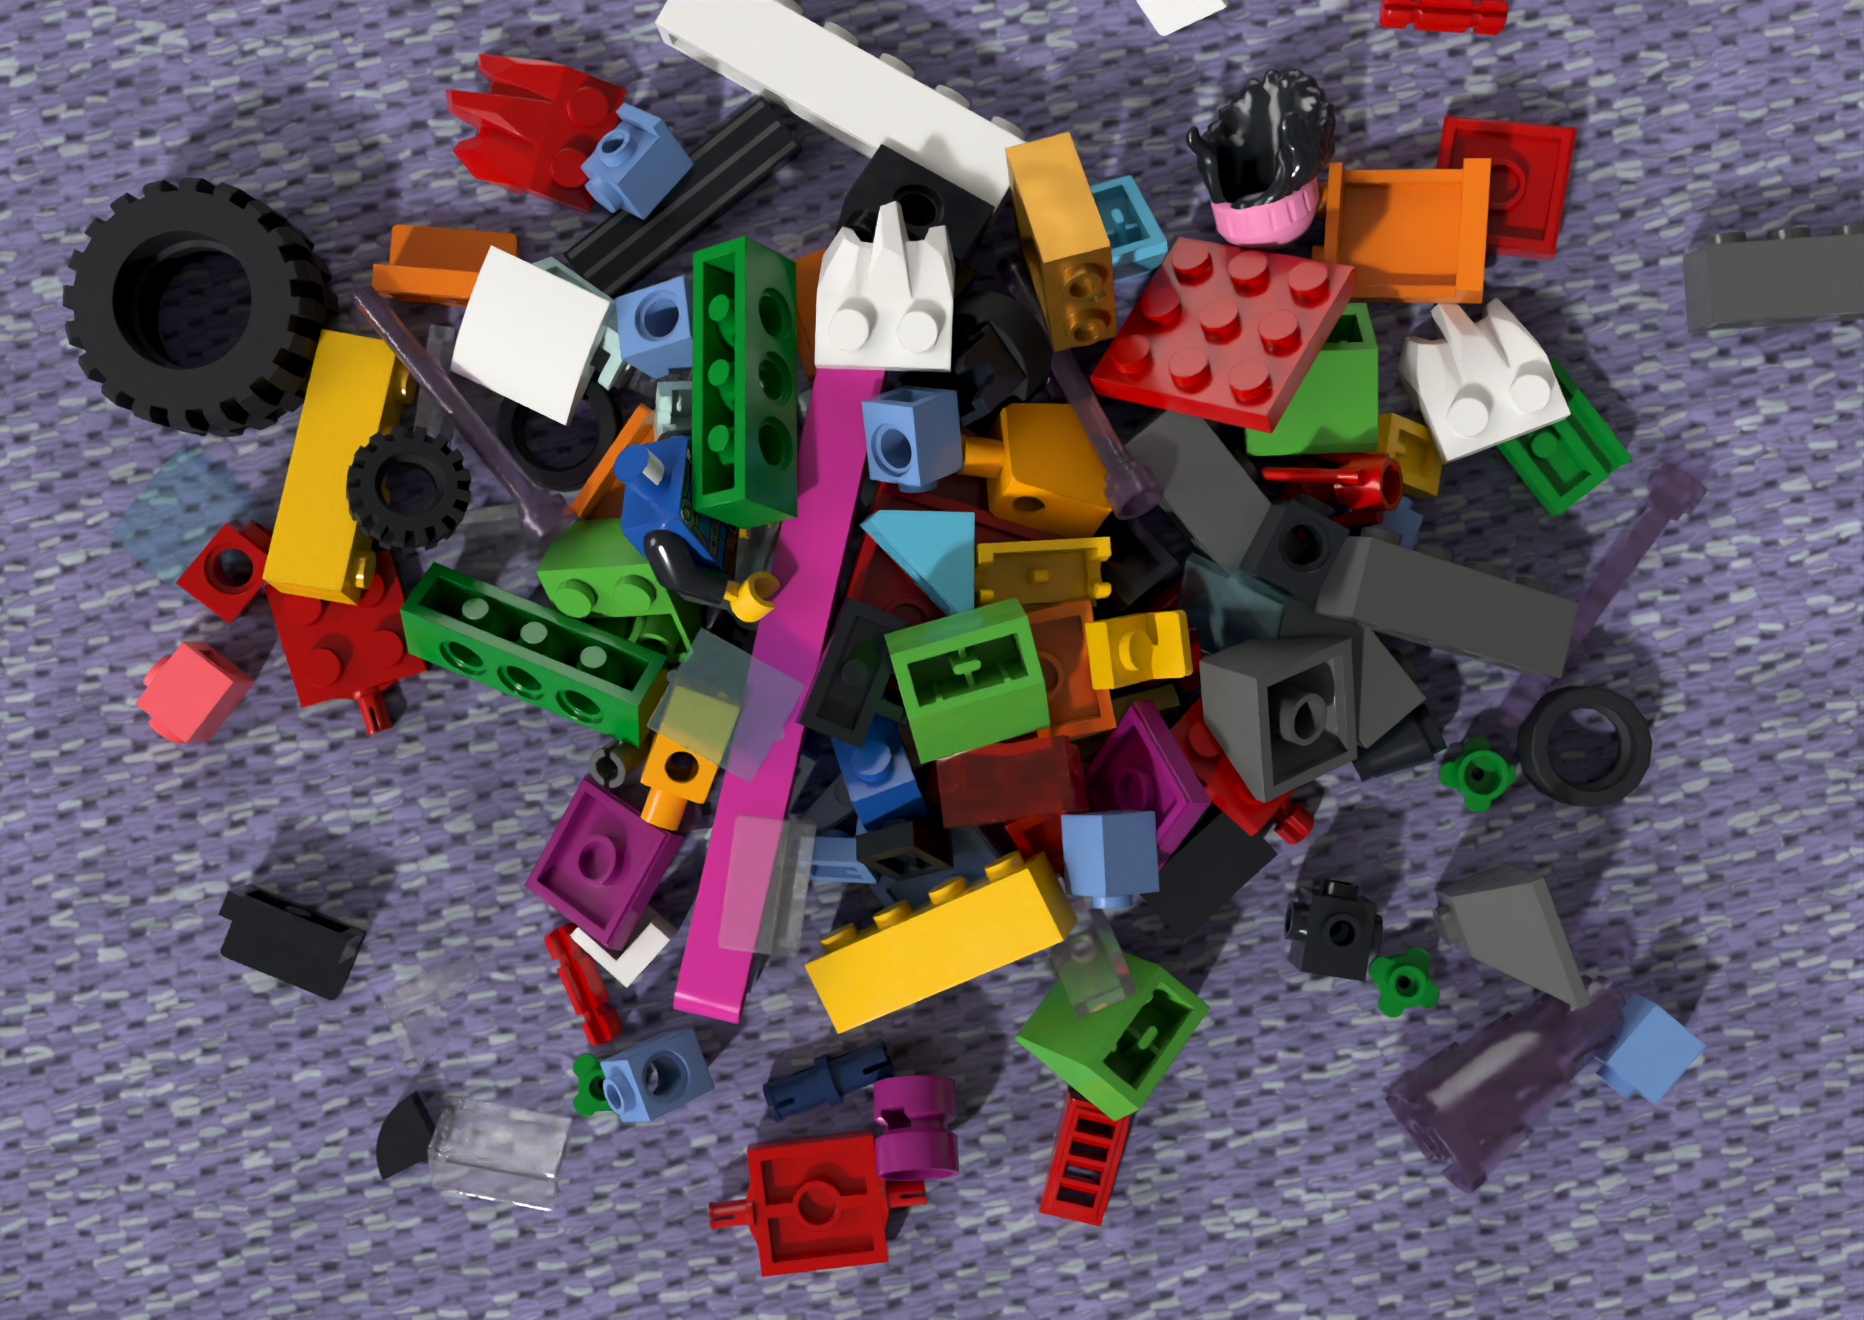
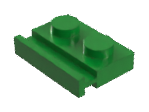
(1567, 456)

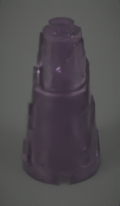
(1487, 1092)

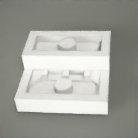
(530, 336)

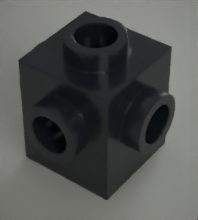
(1347, 947)

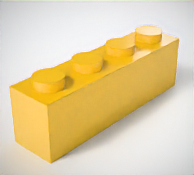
(350, 396)
(941, 941)

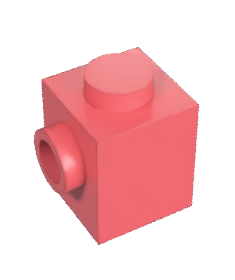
(192, 692)

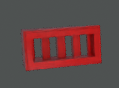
(1076, 1107)

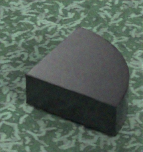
(404, 1136)

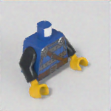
(683, 547)

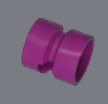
(915, 1128)

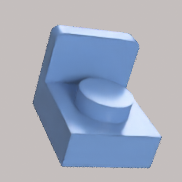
(836, 858)

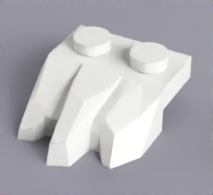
(886, 299)
(1479, 380)

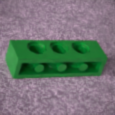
(744, 384)
(534, 653)

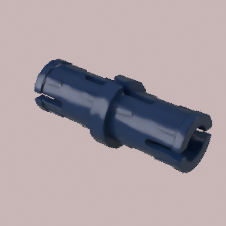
(828, 1080)

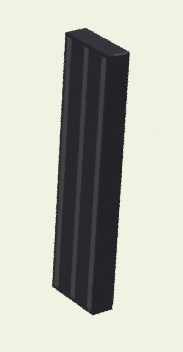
(722, 175)

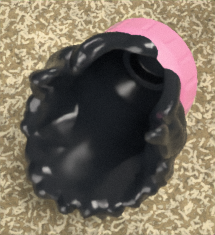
(1266, 159)

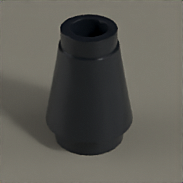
(1404, 746)

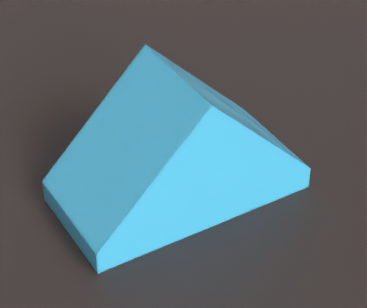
(1130, 227)
(932, 551)

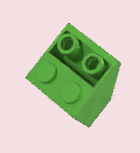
(1336, 400)
(609, 585)
(969, 679)
(1121, 1049)

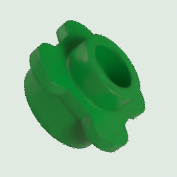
(1495, 777)
(1388, 971)
(590, 1095)

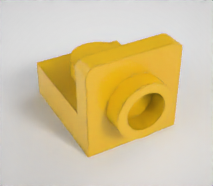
(1415, 452)
(1138, 648)

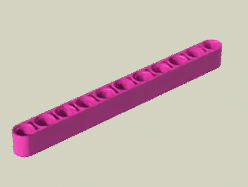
(791, 639)

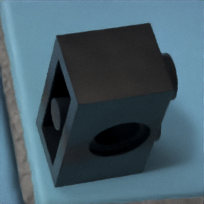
(924, 200)

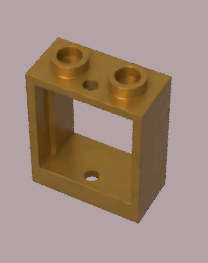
(1062, 241)

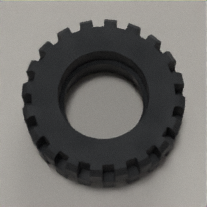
(121, 291)

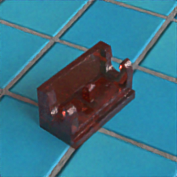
(1011, 782)

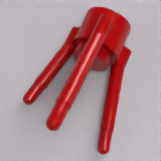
(1365, 485)

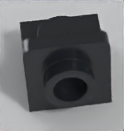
(908, 846)

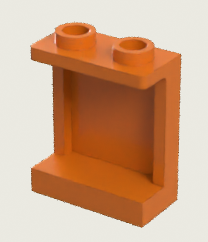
(1408, 231)

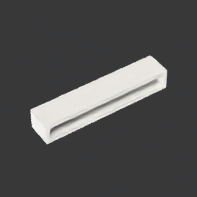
(843, 89)

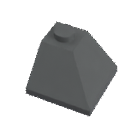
(1282, 709)
(1512, 926)

